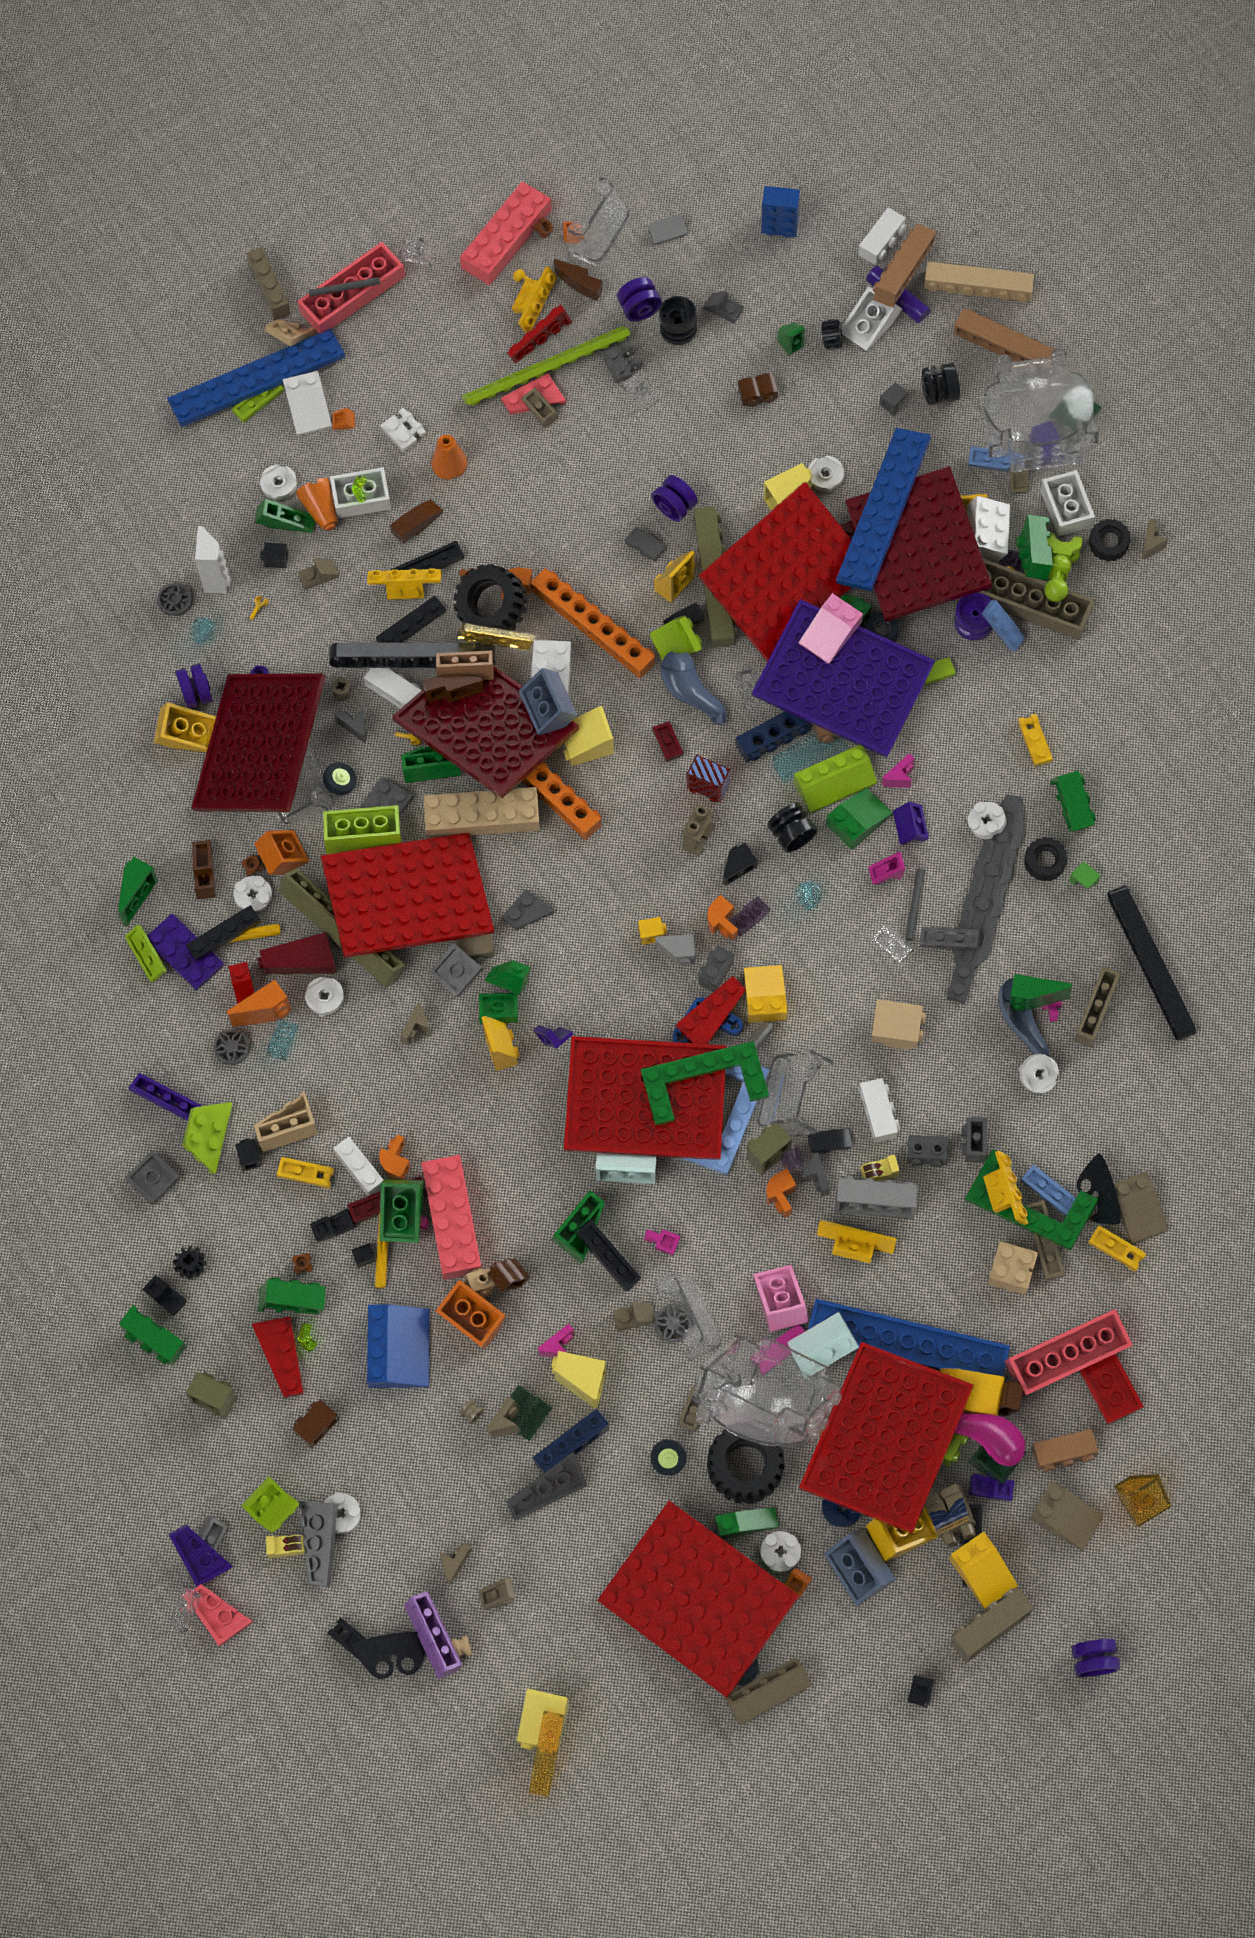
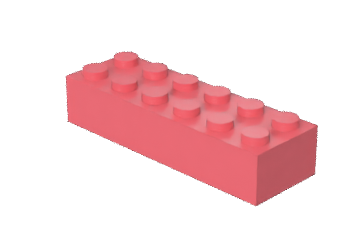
(505, 233)
(331, 309)
(451, 1216)
(1068, 1352)

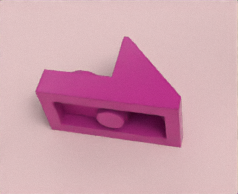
(898, 776)
(887, 868)
(553, 1345)

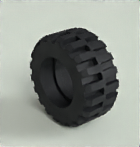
(476, 583)
(743, 1489)

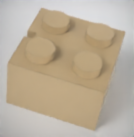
(1012, 1268)

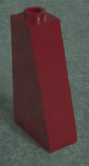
(300, 956)

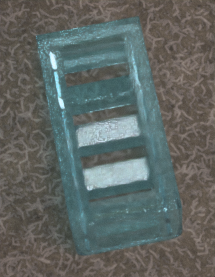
(281, 1054)

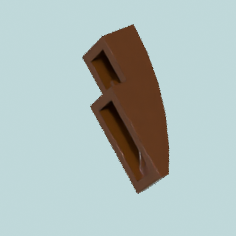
(578, 279)
(415, 520)
(452, 687)
(203, 869)

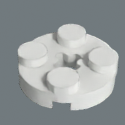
(830, 482)
(282, 491)
(984, 810)
(255, 884)
(321, 1006)
(1028, 1070)
(352, 1512)
(773, 1542)

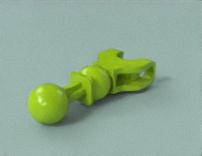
(1062, 556)

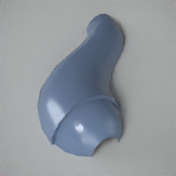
(684, 684)
(1021, 1021)

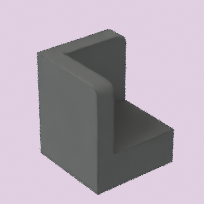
(892, 397)

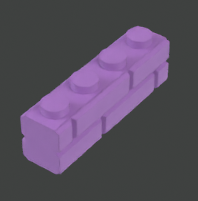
(432, 1635)

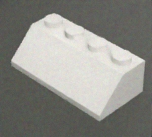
(211, 563)

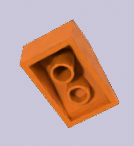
(261, 1007)

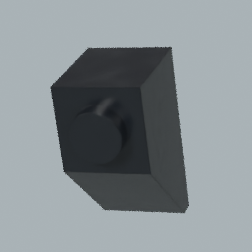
(739, 862)

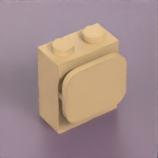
(897, 1024)

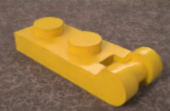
(1035, 740)
(304, 1172)
(1116, 1248)

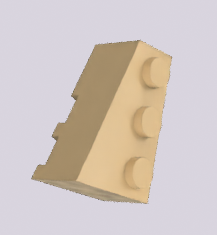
(286, 1125)

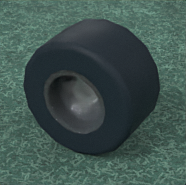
(877, 624)

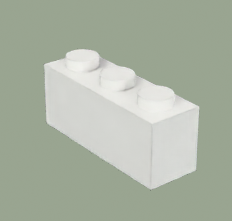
(882, 236)
(391, 686)
(879, 1110)
(358, 1166)

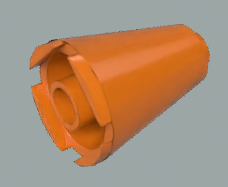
(448, 458)
(319, 502)

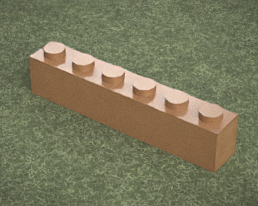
(904, 265)
(998, 337)

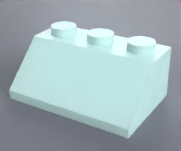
(626, 1168)
(825, 1341)

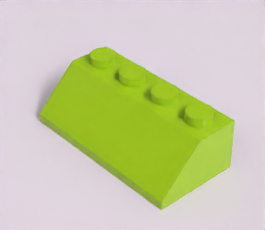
(835, 778)
(361, 828)

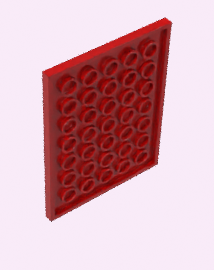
(777, 563)
(407, 894)
(611, 1106)
(886, 1437)
(698, 1598)

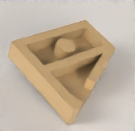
(288, 332)

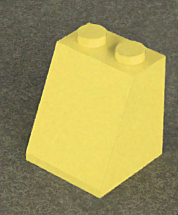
(783, 484)
(591, 740)
(580, 1375)
(533, 1709)

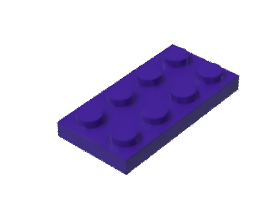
(170, 941)

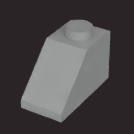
(677, 948)

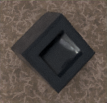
(363, 1255)

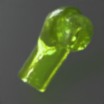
(358, 484)
(305, 1339)

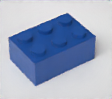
(780, 211)

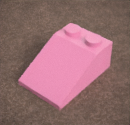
(831, 628)
(781, 1298)

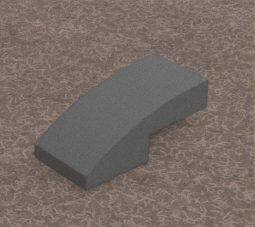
(645, 543)

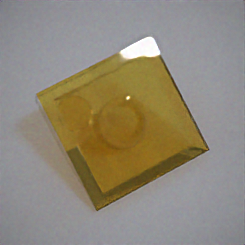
(1143, 1497)

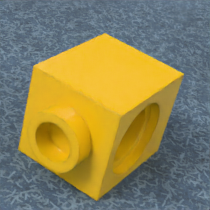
(650, 929)

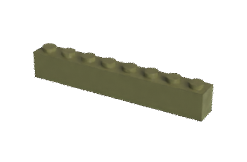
(709, 549)
(317, 907)

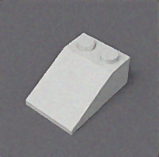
(869, 320)
(307, 403)

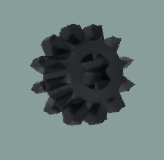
(832, 334)
(194, 1267)

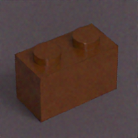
(315, 1423)

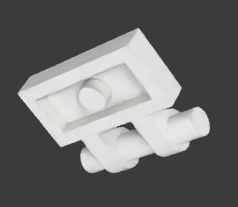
(399, 434)

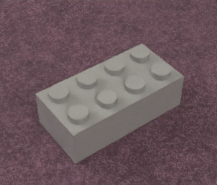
(876, 1198)

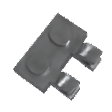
(616, 363)

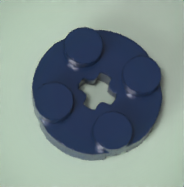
(838, 1518)

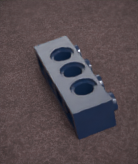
(762, 732)
(571, 1441)

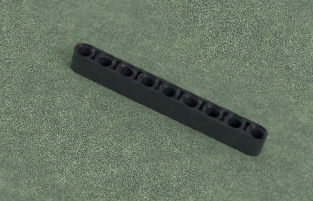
(396, 654)
(1151, 963)

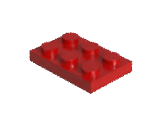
(1111, 1389)

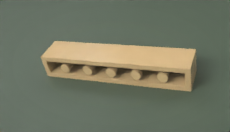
(979, 281)

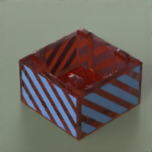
(708, 779)

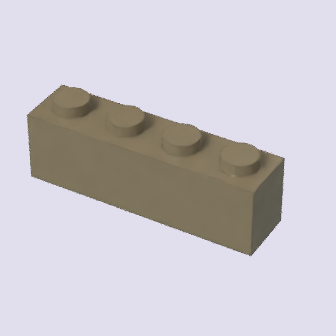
(268, 283)
(1097, 1007)
(768, 1691)

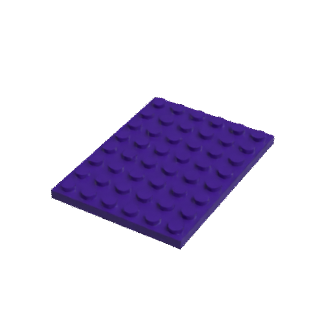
(856, 696)

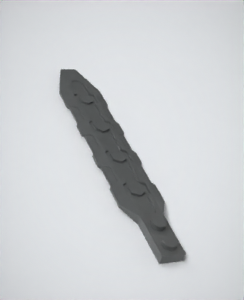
(986, 895)

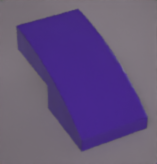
(989, 1488)

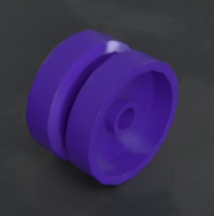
(639, 299)
(674, 498)
(969, 618)
(194, 686)
(1095, 1658)

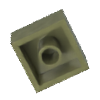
(768, 1148)
(211, 1394)

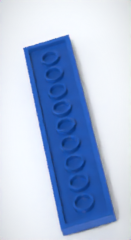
(255, 377)
(883, 509)
(917, 1342)

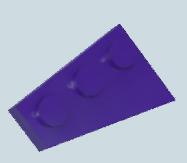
(198, 1556)

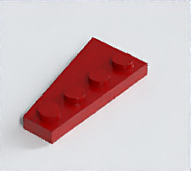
(538, 335)
(706, 1018)
(280, 1350)

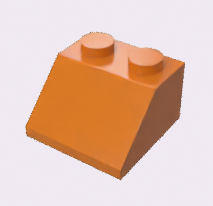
(281, 851)

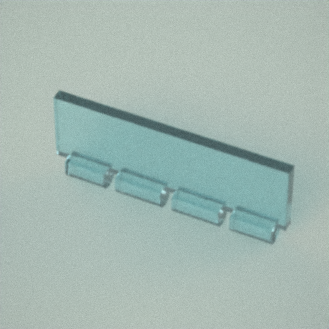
(802, 758)

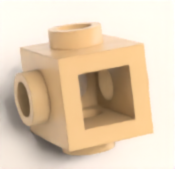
(480, 1282)

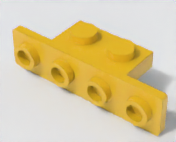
(532, 298)
(404, 583)
(1003, 1189)
(854, 1242)

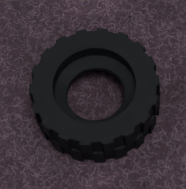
(1103, 552)
(1035, 869)

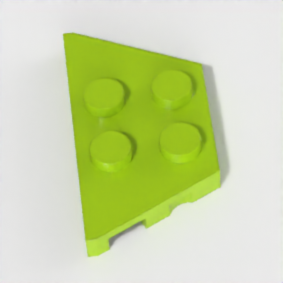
(206, 1133)

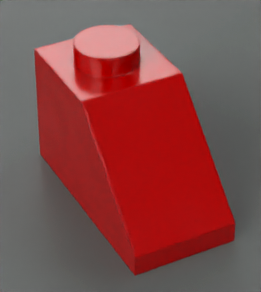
(241, 981)

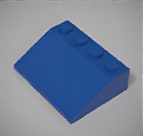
(397, 1346)

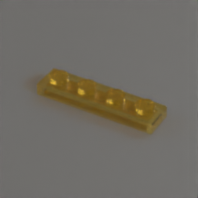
(496, 636)
(546, 1753)

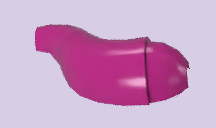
(996, 1435)

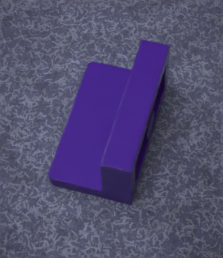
(910, 823)
(551, 1038)

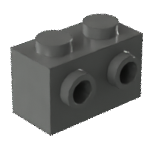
(716, 968)
(975, 1139)
(927, 1150)

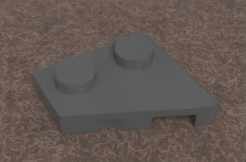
(526, 910)

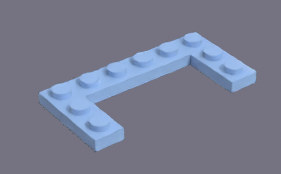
(734, 1128)

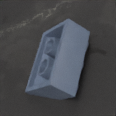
(547, 702)
(859, 1566)

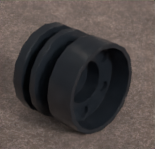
(678, 320)
(941, 383)
(792, 827)

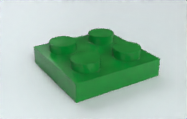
(499, 1007)

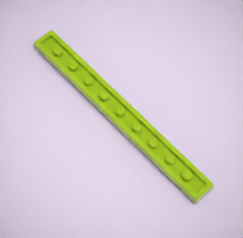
(552, 363)

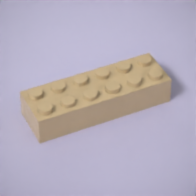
(481, 813)

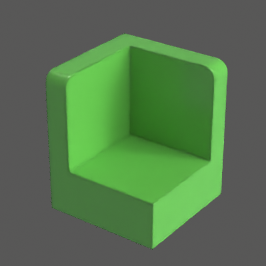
(1084, 875)

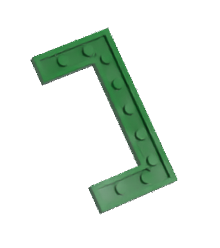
(741, 1055)
(1062, 1234)

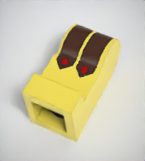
(881, 1169)
(284, 1546)

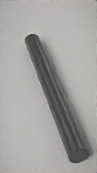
(343, 287)
(914, 904)

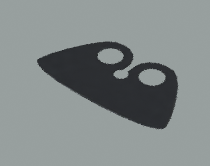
(1102, 1182)
(380, 1648)

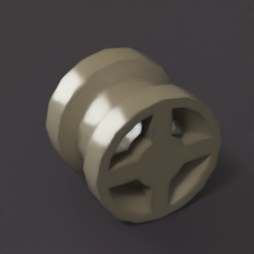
(341, 693)
(471, 1410)

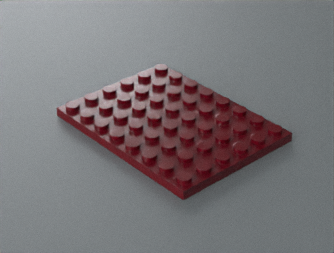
(931, 551)
(484, 733)
(258, 742)

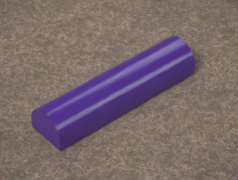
(907, 301)
(162, 1096)

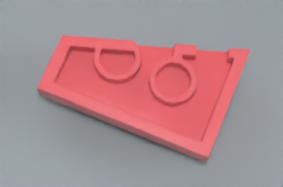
(544, 385)
(219, 1617)

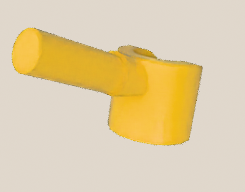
(519, 274)
(258, 605)
(413, 740)

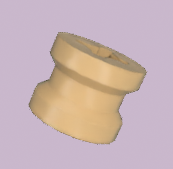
(462, 1646)

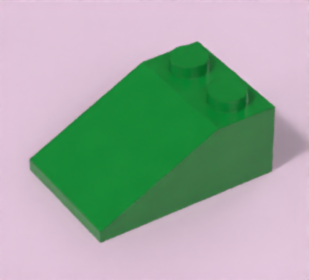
(857, 817)
(136, 886)
(1037, 992)
(401, 1210)

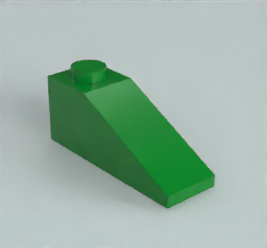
(283, 517)
(746, 1522)

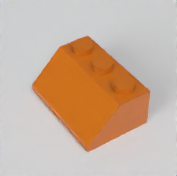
(471, 1314)

